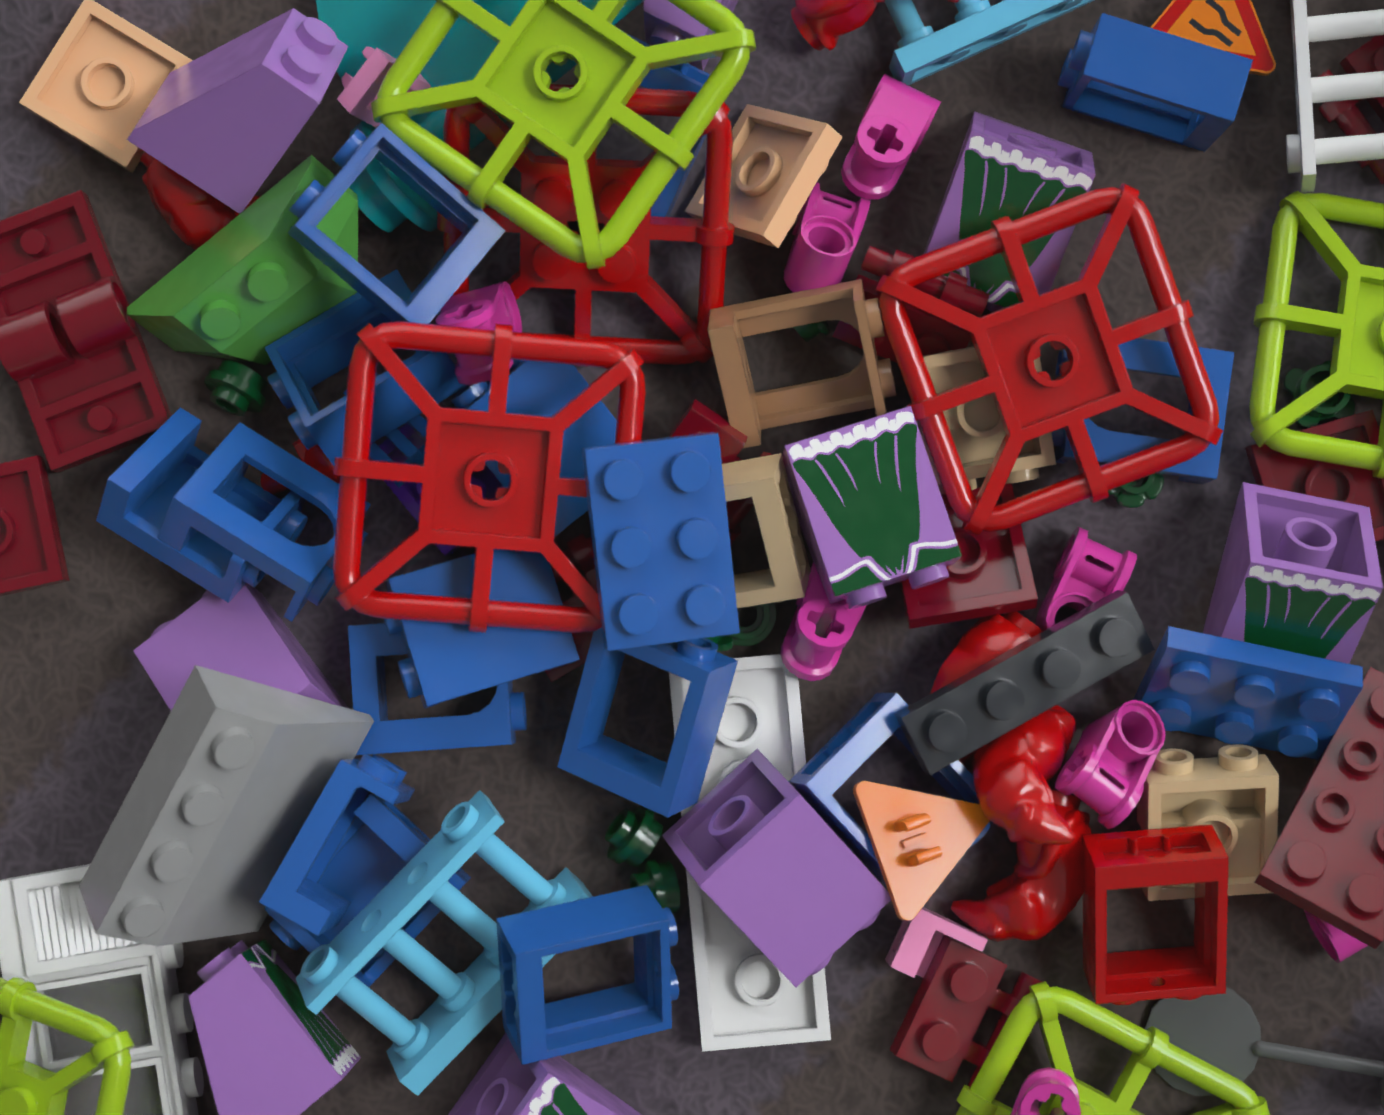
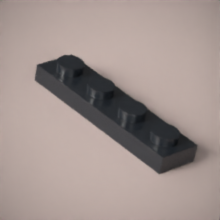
(1024, 682)

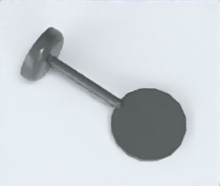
(1229, 1037)

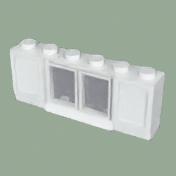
(126, 982)

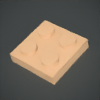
(101, 81)
(772, 171)

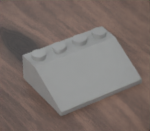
(215, 810)

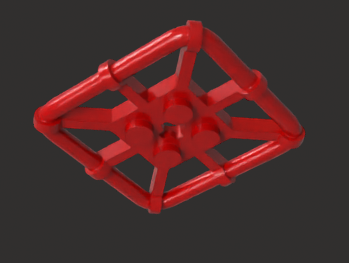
(549, 187)
(1068, 319)
(455, 446)

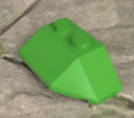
(252, 277)

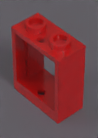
(1151, 860)

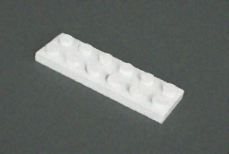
(738, 988)

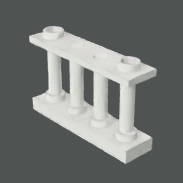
(1302, 149)

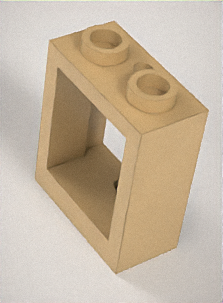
(789, 569)

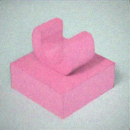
(365, 85)

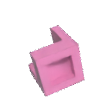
(920, 938)

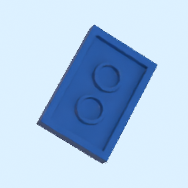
(660, 540)
(1248, 692)

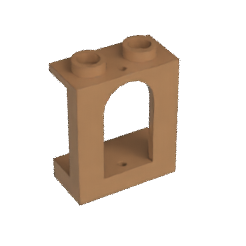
(858, 390)

